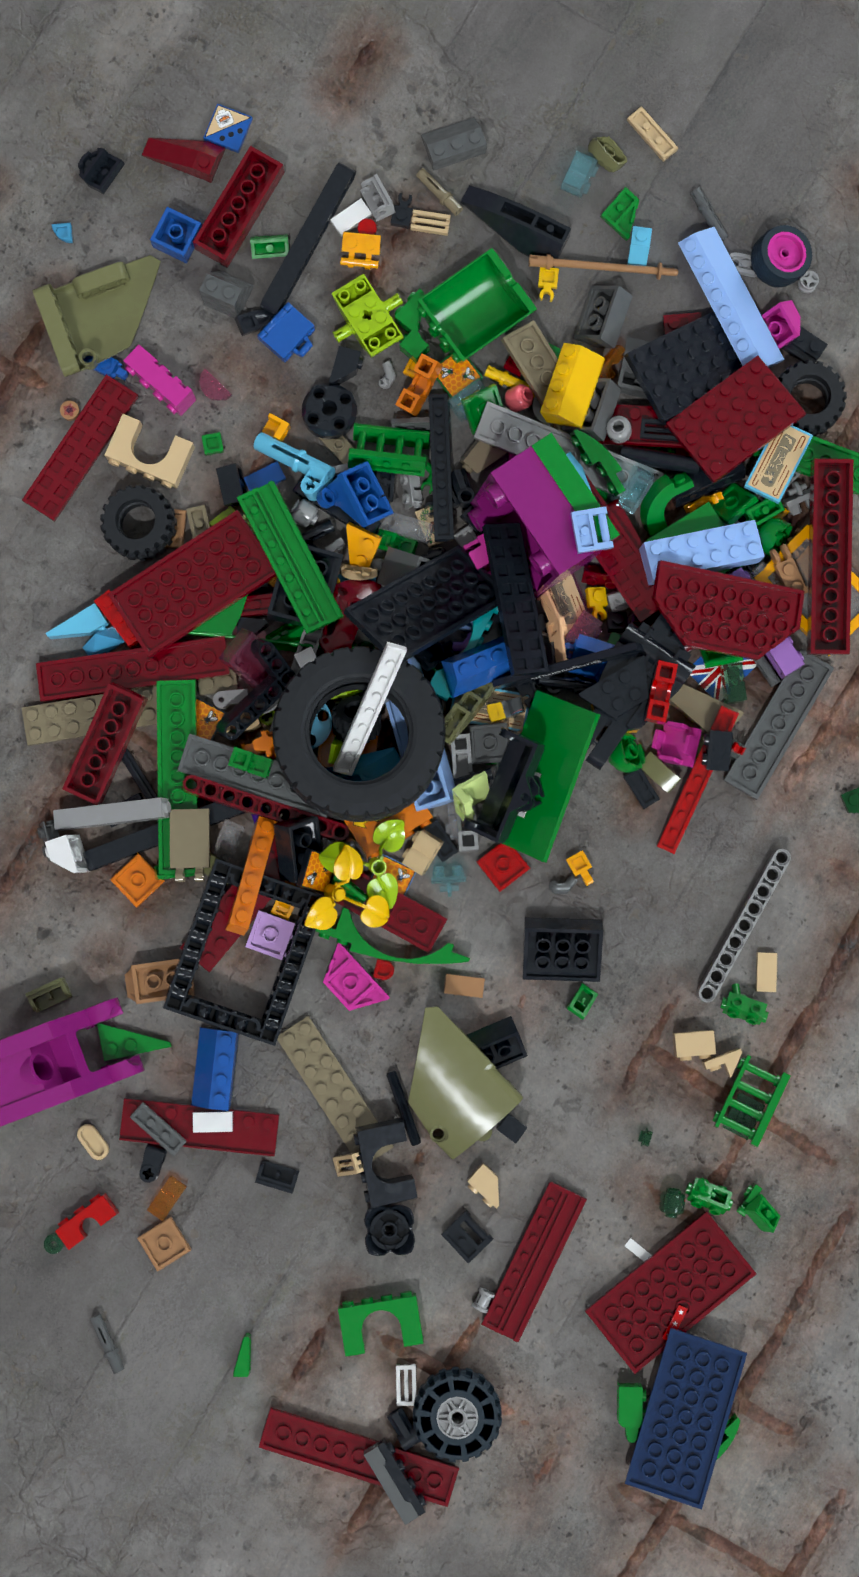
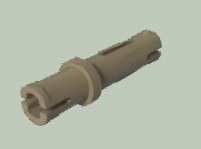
(444, 196)

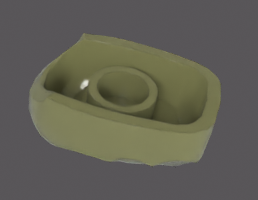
(607, 153)

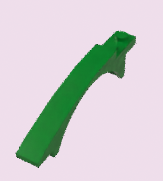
(347, 932)

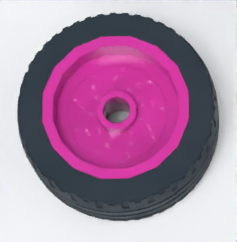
(781, 256)

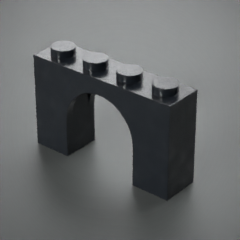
(370, 1139)

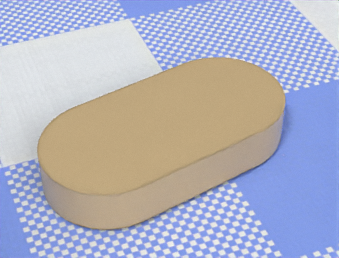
(93, 1141)

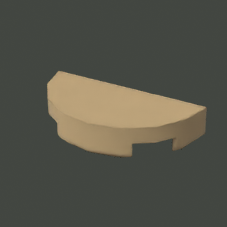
(358, 573)

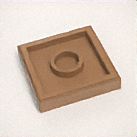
(164, 1243)

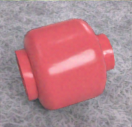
(518, 398)

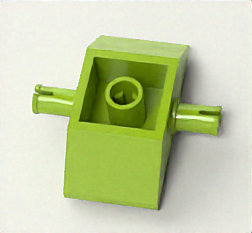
(359, 301)

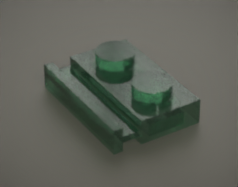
(741, 1117)

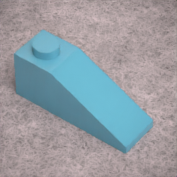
(82, 624)

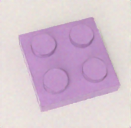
(270, 935)

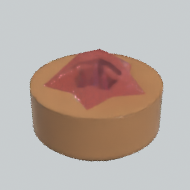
(69, 410)

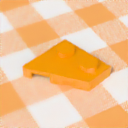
(361, 545)

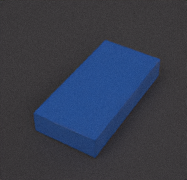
(264, 475)

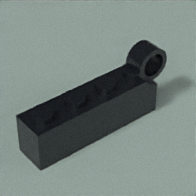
(705, 486)

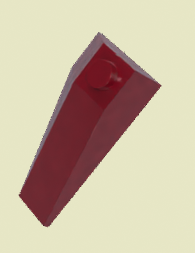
(189, 156)

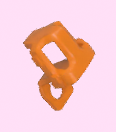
(262, 745)

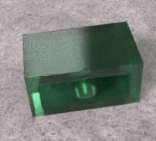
(733, 683)

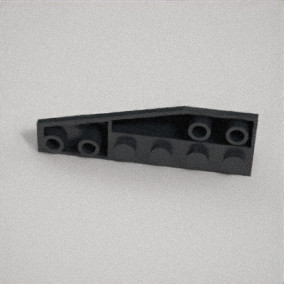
(518, 224)

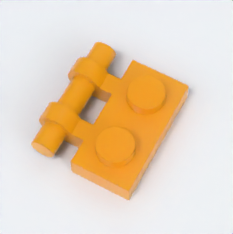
(362, 244)

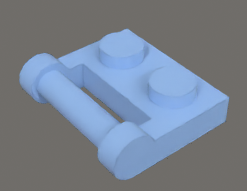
(585, 531)

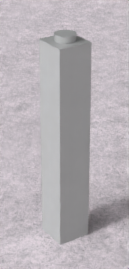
(112, 814)

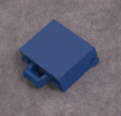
(287, 333)
(583, 646)

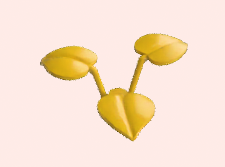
(346, 866)

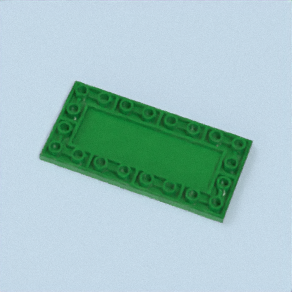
(566, 736)

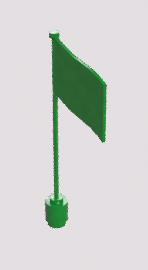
(226, 621)

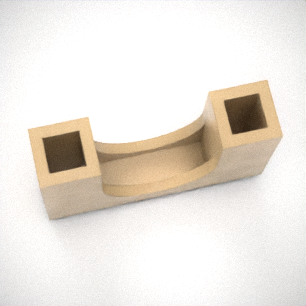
(167, 471)

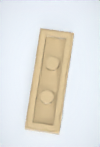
(652, 134)

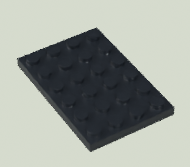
(683, 365)

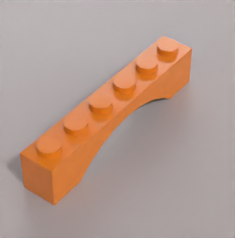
(251, 877)

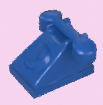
(357, 495)

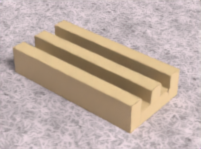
(432, 215)
(354, 1162)

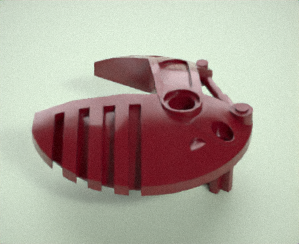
(344, 630)

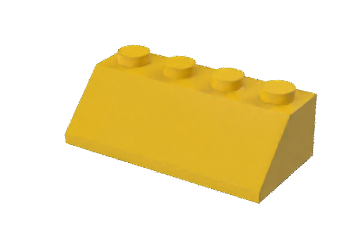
(572, 386)

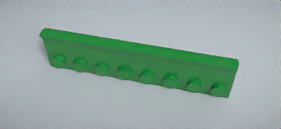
(290, 557)

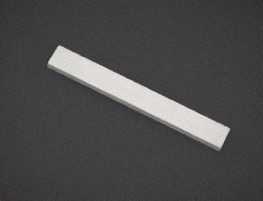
(369, 708)

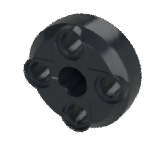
(329, 411)

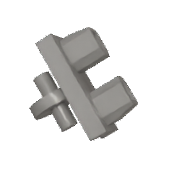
(793, 501)

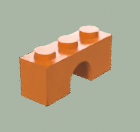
(425, 375)

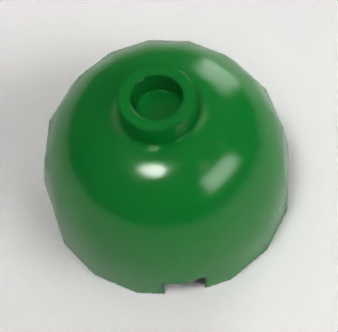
(773, 534)
(627, 755)

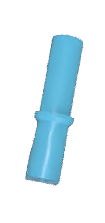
(299, 462)

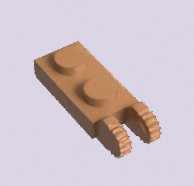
(787, 569)

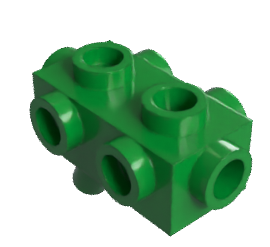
(744, 1008)
(703, 1194)

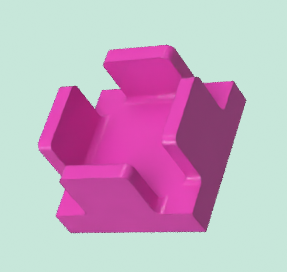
(478, 555)
(677, 743)

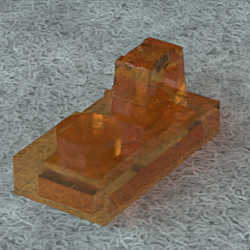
(612, 357)

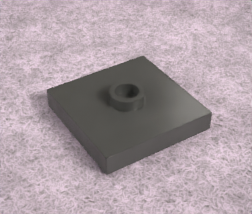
(487, 744)

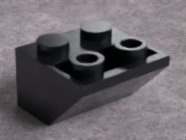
(718, 750)

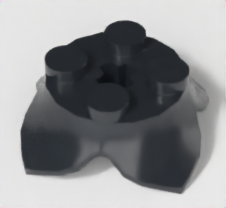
(378, 1241)

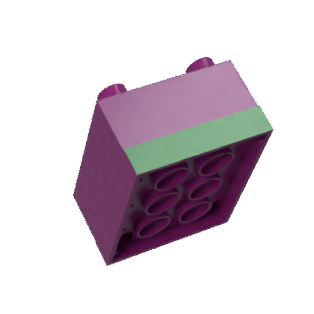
(540, 493)

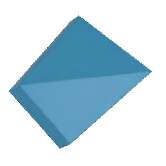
(103, 642)

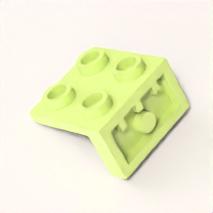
(469, 794)

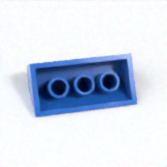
(476, 667)
(214, 1069)

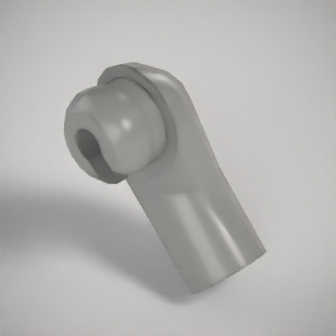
(389, 377)

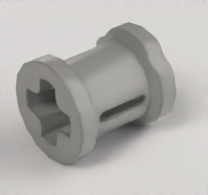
(483, 1300)

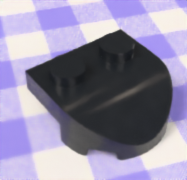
(99, 169)

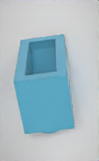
(639, 246)

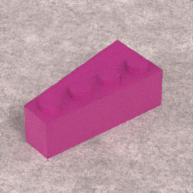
(159, 380)

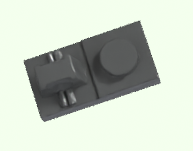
(411, 423)

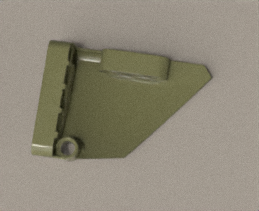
(96, 312)
(456, 1086)

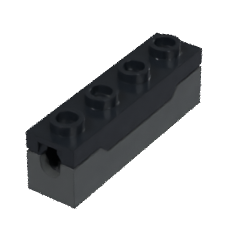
(395, 1481)

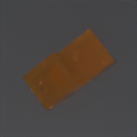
(166, 1198)

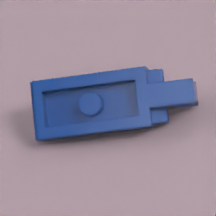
(110, 367)

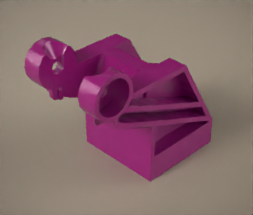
(48, 1065)

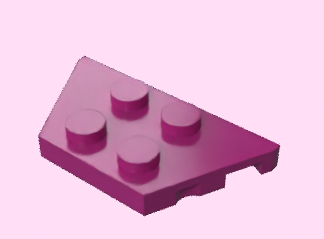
(351, 982)

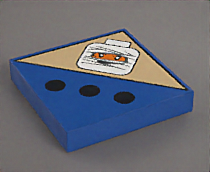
(228, 128)

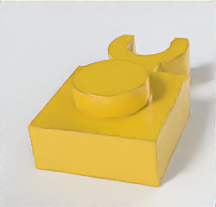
(548, 280)
(597, 599)

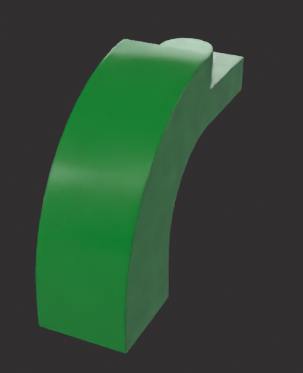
(656, 499)

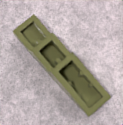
(466, 709)

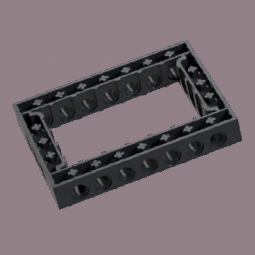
(270, 1025)

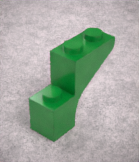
(409, 319)

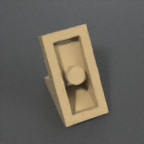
(728, 1059)

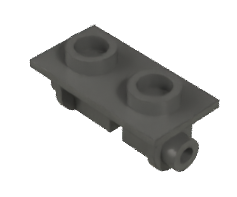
(47, 833)

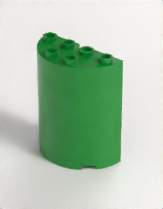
(474, 307)

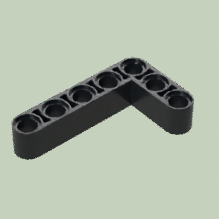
(259, 693)

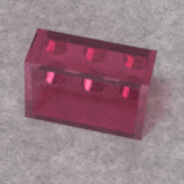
(242, 661)

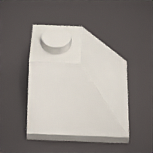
(67, 853)

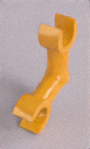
(690, 507)

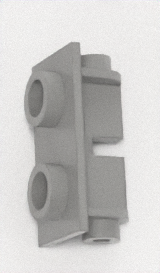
(410, 496)

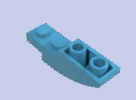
(371, 765)

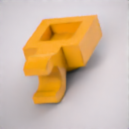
(579, 866)

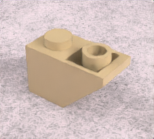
(486, 1183)

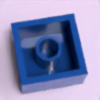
(175, 234)

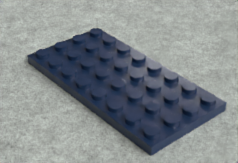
(685, 1418)

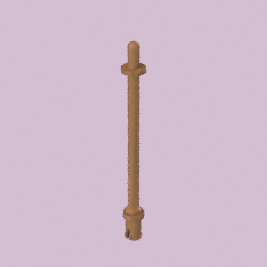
(548, 262)

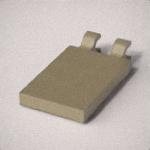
(189, 842)

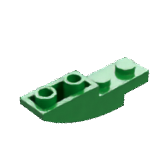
(594, 452)

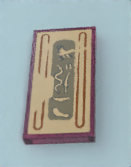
(568, 600)

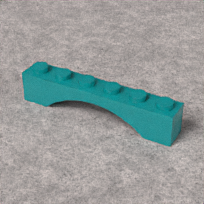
(482, 623)

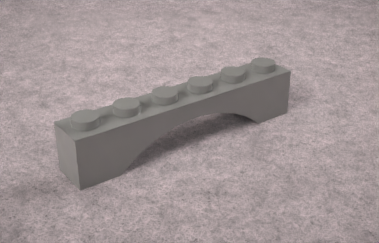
(462, 766)

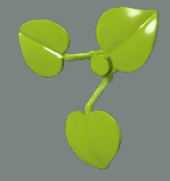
(389, 836)

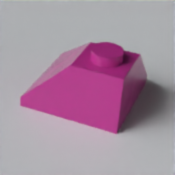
(783, 322)

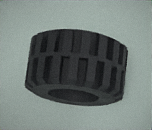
(343, 716)

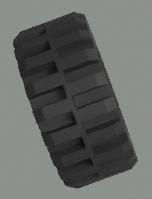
(827, 383)
(125, 502)

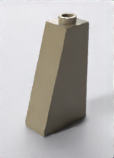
(480, 456)
(699, 707)

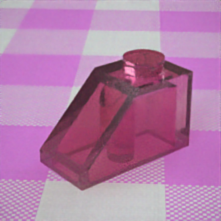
(585, 625)

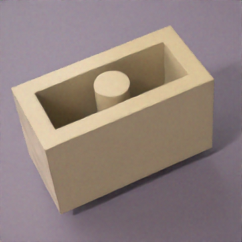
(694, 1044)

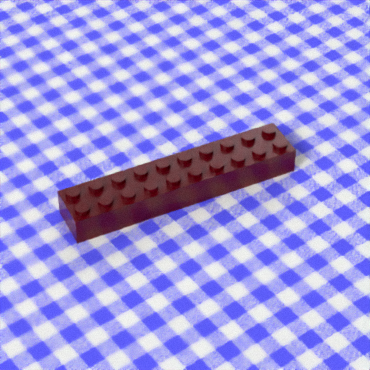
(830, 557)

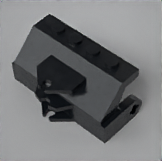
(511, 789)

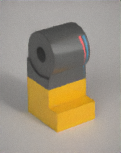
(505, 709)

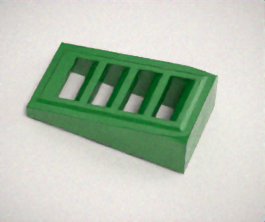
(243, 1363)

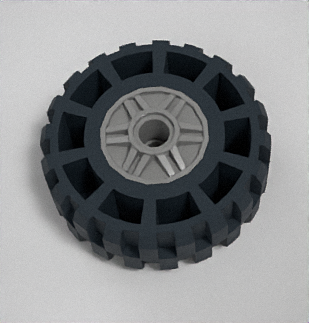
(457, 1435)

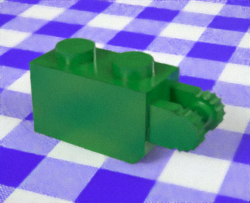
(630, 1408)

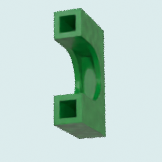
(403, 1307)

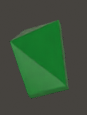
(287, 632)

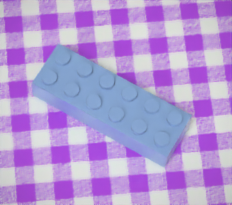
(705, 549)

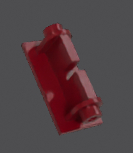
(593, 576)

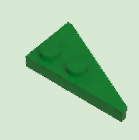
(123, 1043)

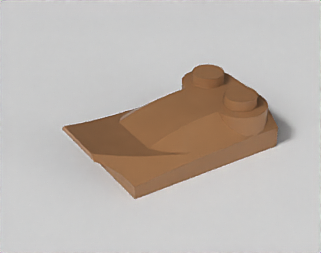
(151, 981)

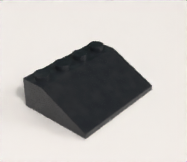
(280, 606)
(562, 949)

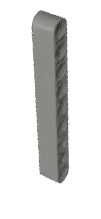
(751, 919)

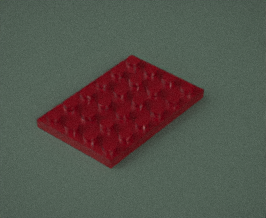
(735, 419)

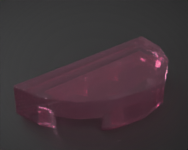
(212, 387)

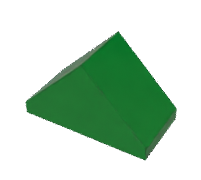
(582, 1001)

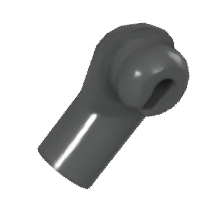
(563, 888)

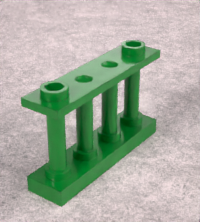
(385, 461)
(770, 1099)

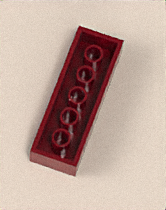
(238, 206)
(105, 743)

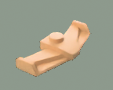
(556, 626)

